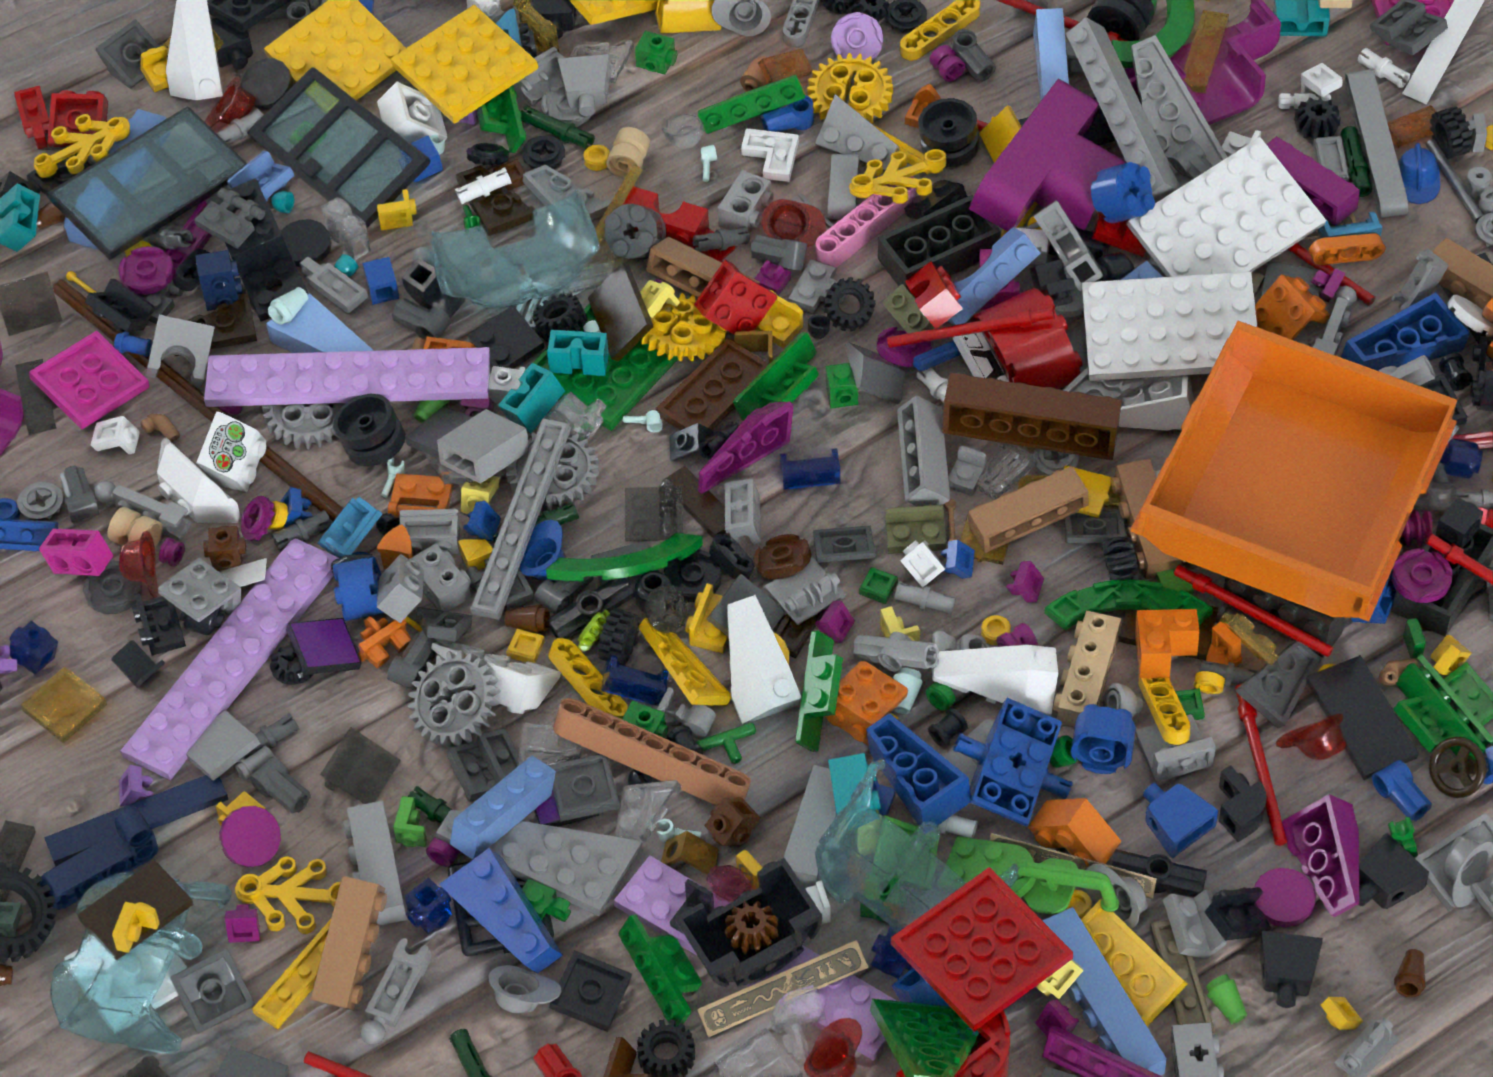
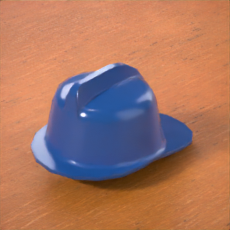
(1420, 175)
(542, 549)

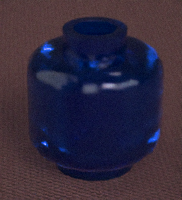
(1462, 458)

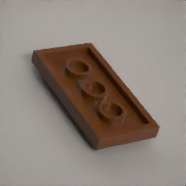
(712, 387)

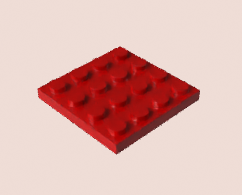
(981, 948)

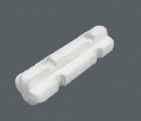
(1286, 100)

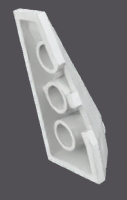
(192, 54)
(1158, 405)
(759, 671)
(1015, 672)
(520, 684)

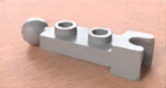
(1340, 317)
(169, 515)
(394, 991)

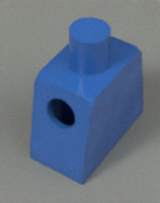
(1178, 817)

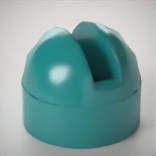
(283, 201)
(346, 265)

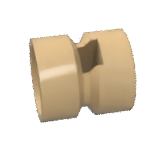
(627, 150)
(128, 526)

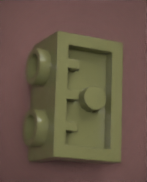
(905, 310)
(915, 523)

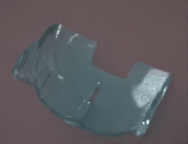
(491, 276)
(866, 850)
(113, 997)

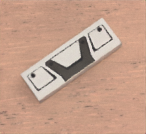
(979, 356)

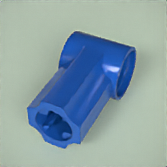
(795, 115)
(1398, 784)

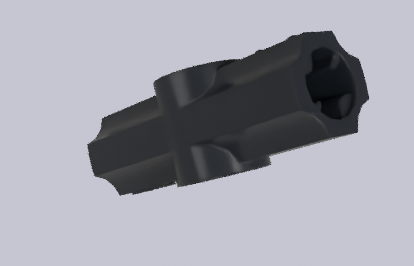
(605, 597)
(1176, 877)

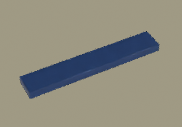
(156, 810)

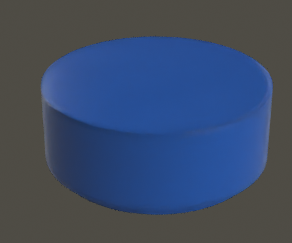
(8, 509)

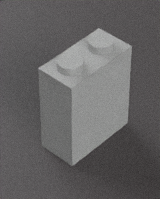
(483, 446)

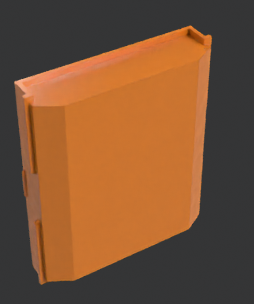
(1297, 473)

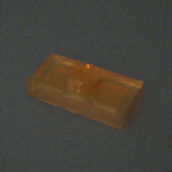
(785, 65)
(1411, 126)

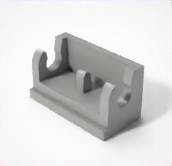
(541, 80)
(1422, 279)
(742, 510)

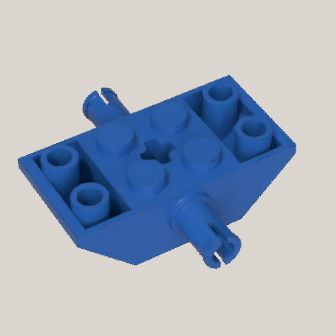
(1014, 762)

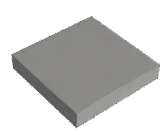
(221, 745)

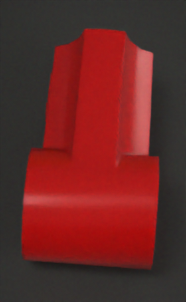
(554, 1063)

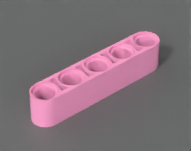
(859, 227)

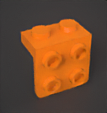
(1289, 307)
(864, 699)

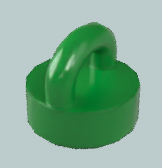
(940, 696)
(1061, 753)

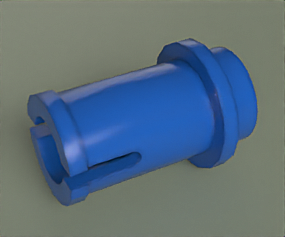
(132, 344)

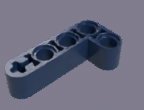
(118, 853)

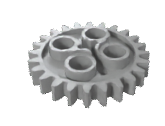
(307, 427)
(576, 467)
(454, 698)

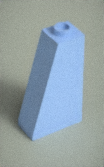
(1050, 48)
(315, 331)

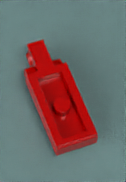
(33, 114)

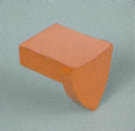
(922, 99)
(393, 544)
(1224, 646)

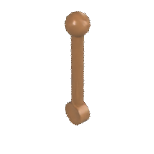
(950, 507)

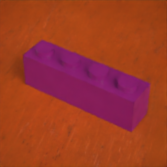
(1327, 191)

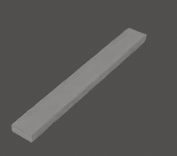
(520, 519)

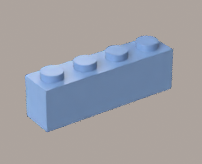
(502, 807)

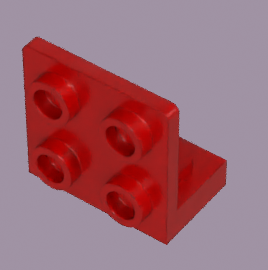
(734, 300)

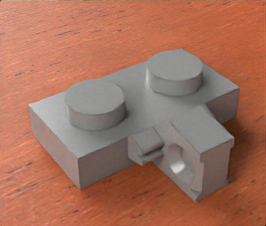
(813, 286)

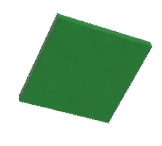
(624, 381)

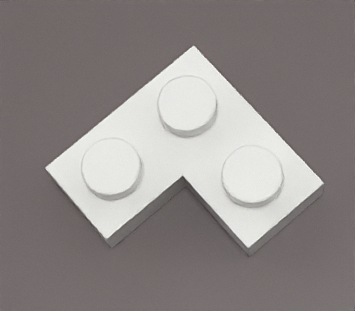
(777, 149)

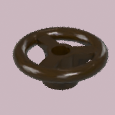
(1469, 767)

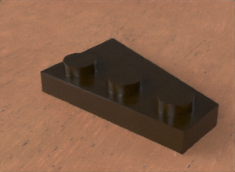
(498, 210)
(231, 323)

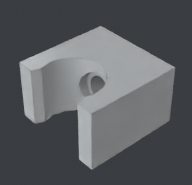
(181, 338)

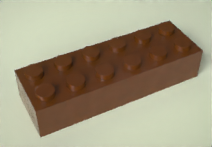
(1031, 416)

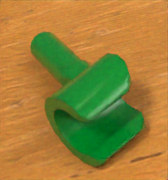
(470, 219)

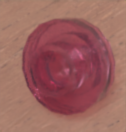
(727, 882)

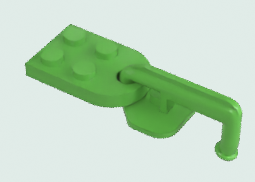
(1043, 885)

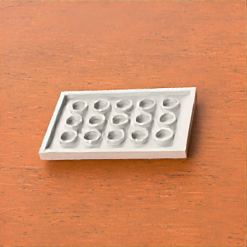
(1228, 217)
(1163, 323)

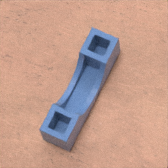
(1006, 261)

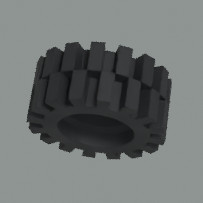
(1451, 132)
(853, 288)
(559, 314)
(618, 636)
(663, 1034)

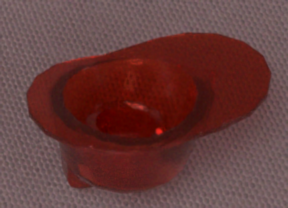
(234, 104)
(793, 221)
(138, 562)
(1318, 739)
(835, 1050)

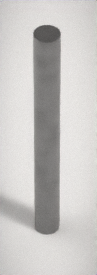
(1454, 180)

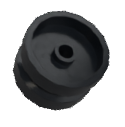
(1123, 16)
(952, 128)
(369, 429)

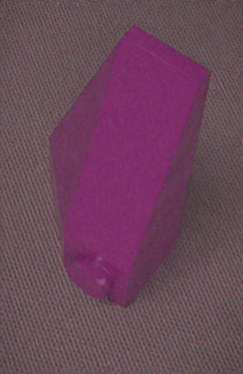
(754, 439)
(1328, 848)

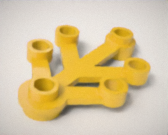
(84, 144)
(865, 184)
(286, 892)

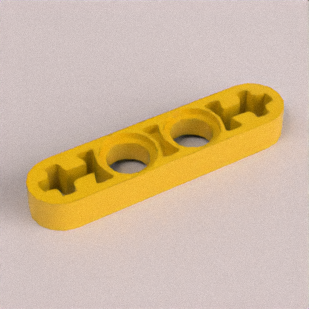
(935, 24)
(568, 656)
(1167, 703)

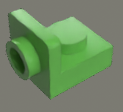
(407, 824)

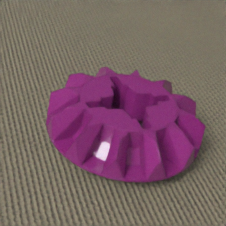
(261, 508)

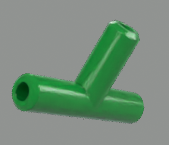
(728, 739)

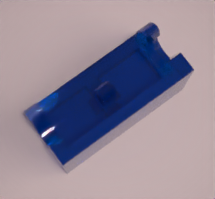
(810, 471)
(634, 683)

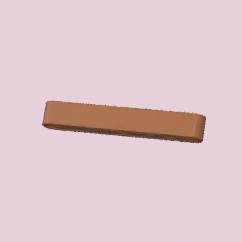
(648, 752)

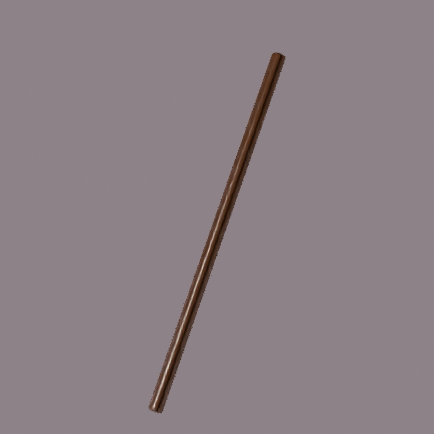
(196, 399)

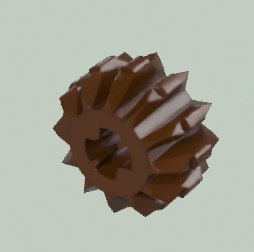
(748, 938)

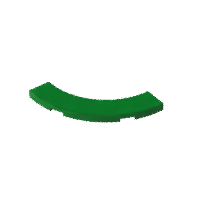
(1171, 37)
(627, 565)
(1122, 595)

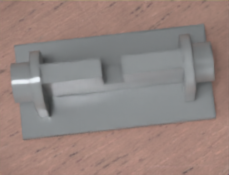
(1368, 1049)

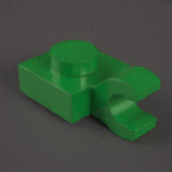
(1403, 834)
(545, 900)

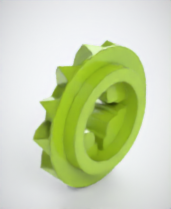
(592, 631)

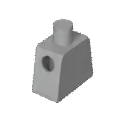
(586, 81)

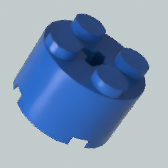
(1122, 192)
(357, 587)
(1103, 739)

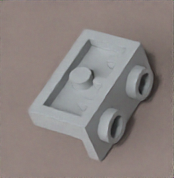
(1190, 925)

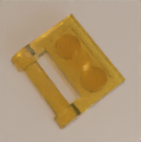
(544, 30)

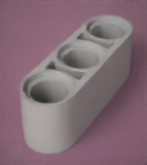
(842, 171)

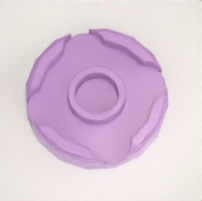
(857, 34)

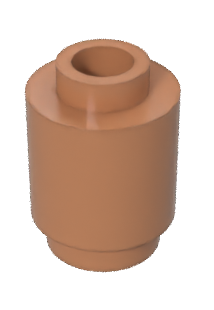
(753, 76)

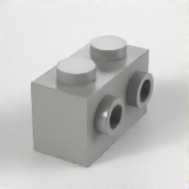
(442, 580)

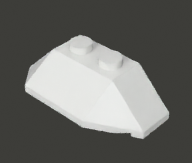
(193, 488)

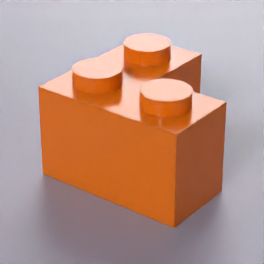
(1164, 635)
(1076, 827)

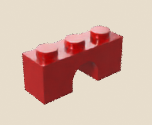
(681, 224)
(935, 294)

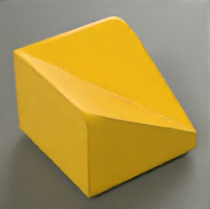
(475, 552)

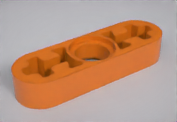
(1331, 249)

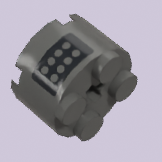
(620, 228)

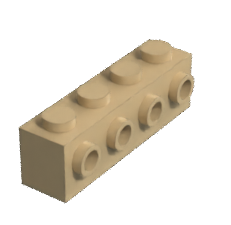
(1089, 665)

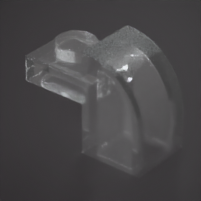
(582, 418)
(794, 1011)

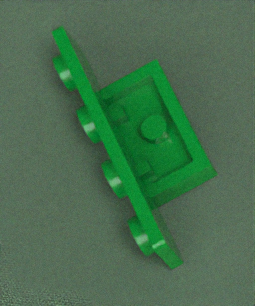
(751, 104)
(503, 117)
(782, 379)
(819, 690)
(1467, 693)
(1429, 713)
(663, 968)

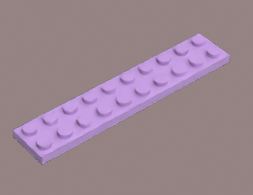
(345, 375)
(230, 658)
(659, 892)

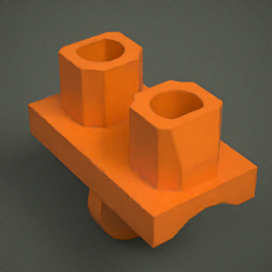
(377, 637)

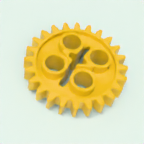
(870, 91)
(683, 331)

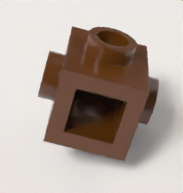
(224, 547)
(732, 822)

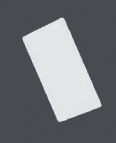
(247, 573)

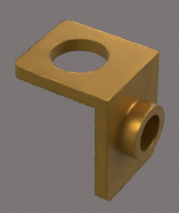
(756, 341)
(691, 851)

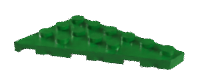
(924, 1037)

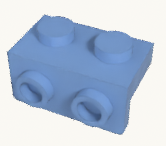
(268, 174)

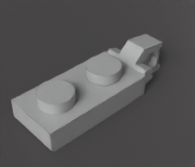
(333, 284)

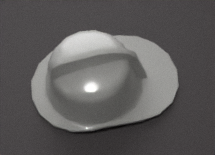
(742, 16)
(1467, 865)
(1128, 892)
(521, 990)

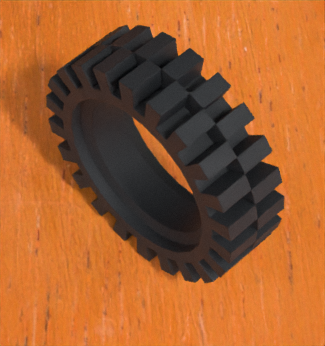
(41, 912)

